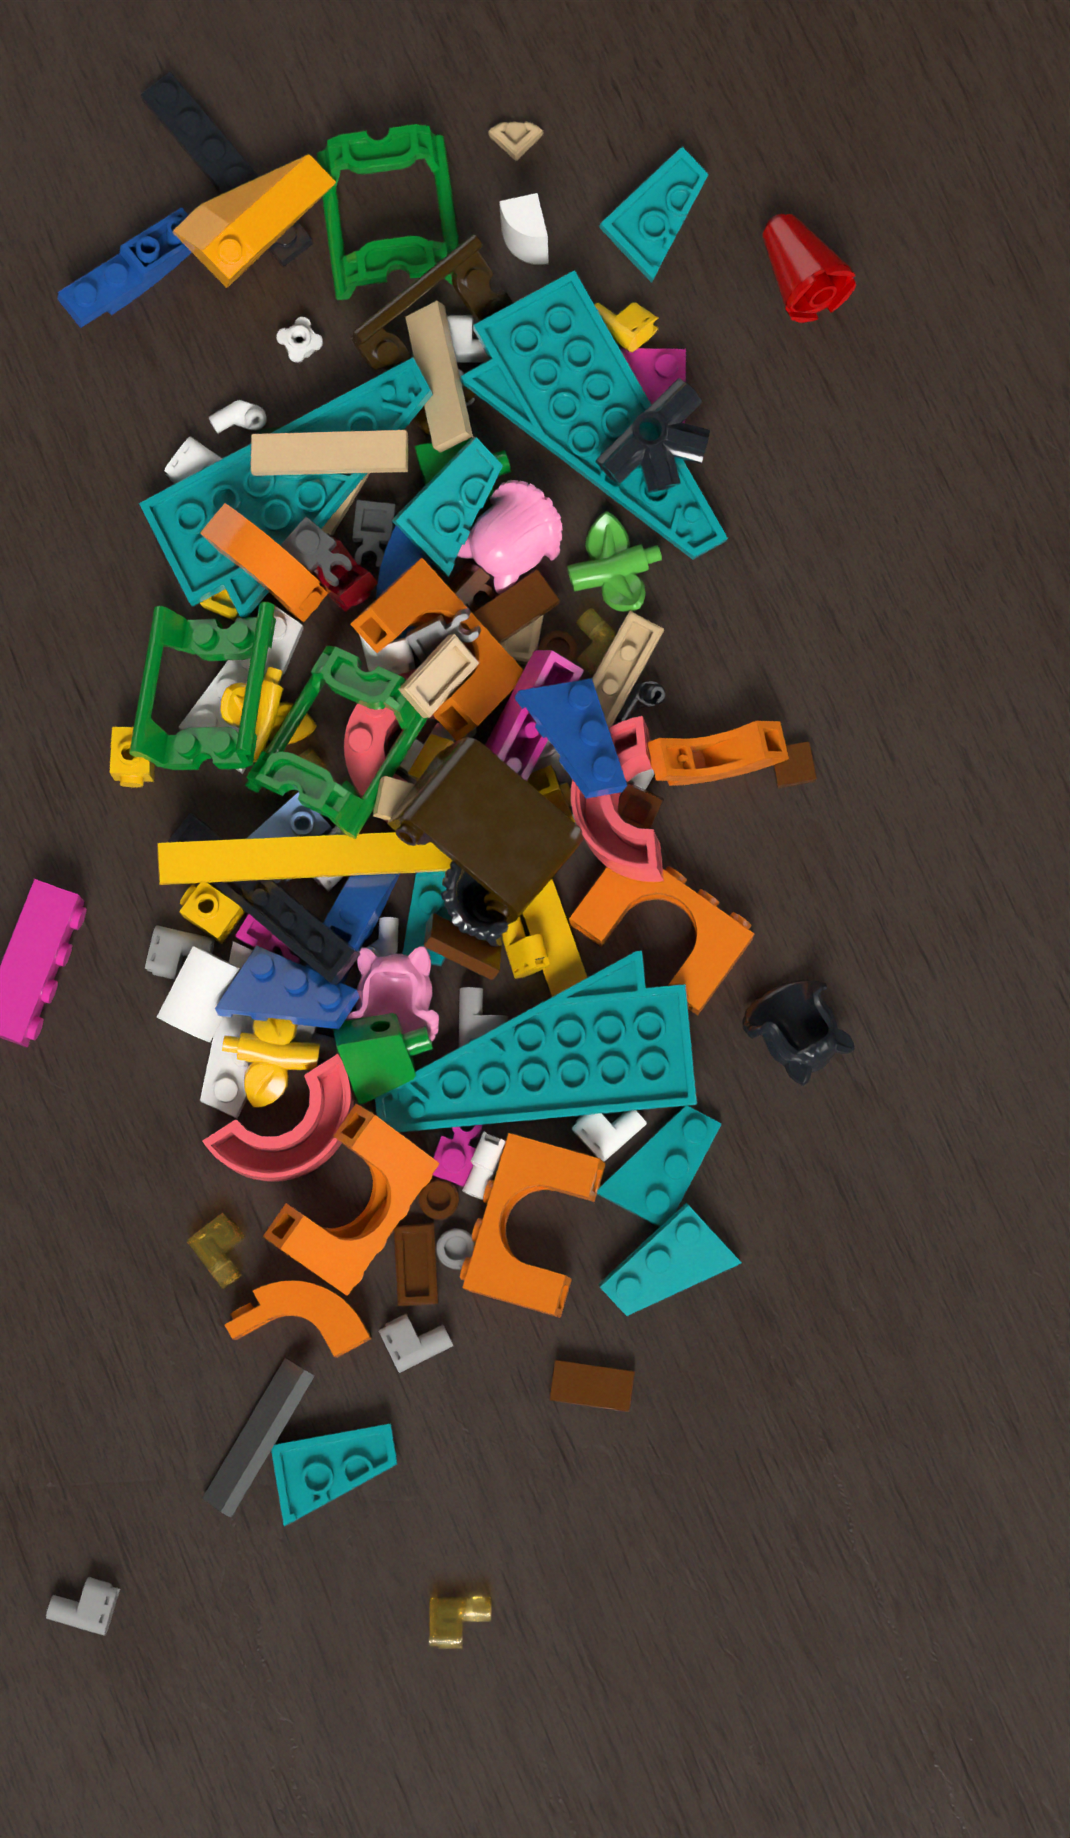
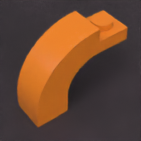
(265, 561)
(718, 755)
(325, 1309)

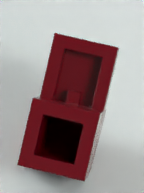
(353, 585)

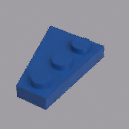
(578, 730)
(287, 991)

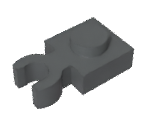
(374, 528)
(313, 549)
(429, 635)

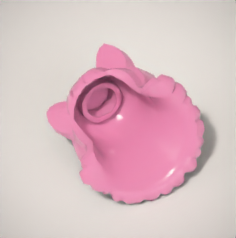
(514, 533)
(396, 986)

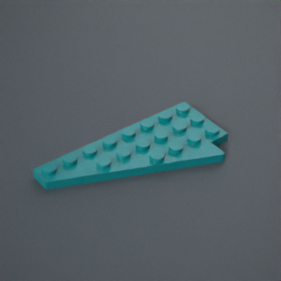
(575, 394)
(273, 501)
(576, 1054)

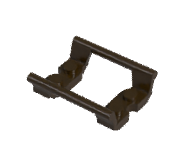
(471, 283)

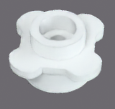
(310, 342)

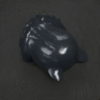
(467, 907)
(797, 1028)

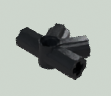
(658, 455)

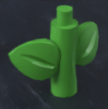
(613, 565)

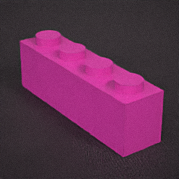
(515, 735)
(34, 957)

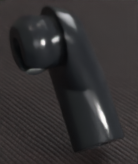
(642, 695)

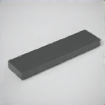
(258, 1437)

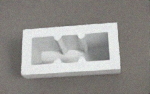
(525, 229)
(196, 994)

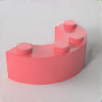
(368, 741)
(614, 842)
(302, 1148)

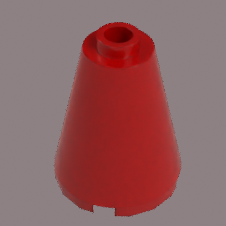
(805, 269)

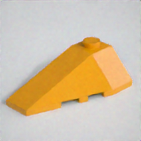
(246, 221)

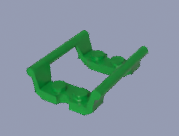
(381, 257)
(207, 639)
(316, 786)

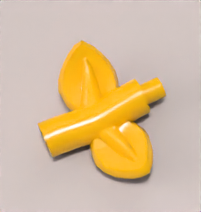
(270, 711)
(270, 1058)

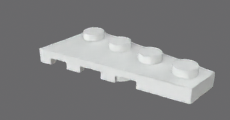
(207, 709)
(224, 1073)

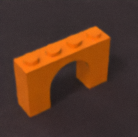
(418, 598)
(718, 936)
(524, 1169)
(398, 1176)

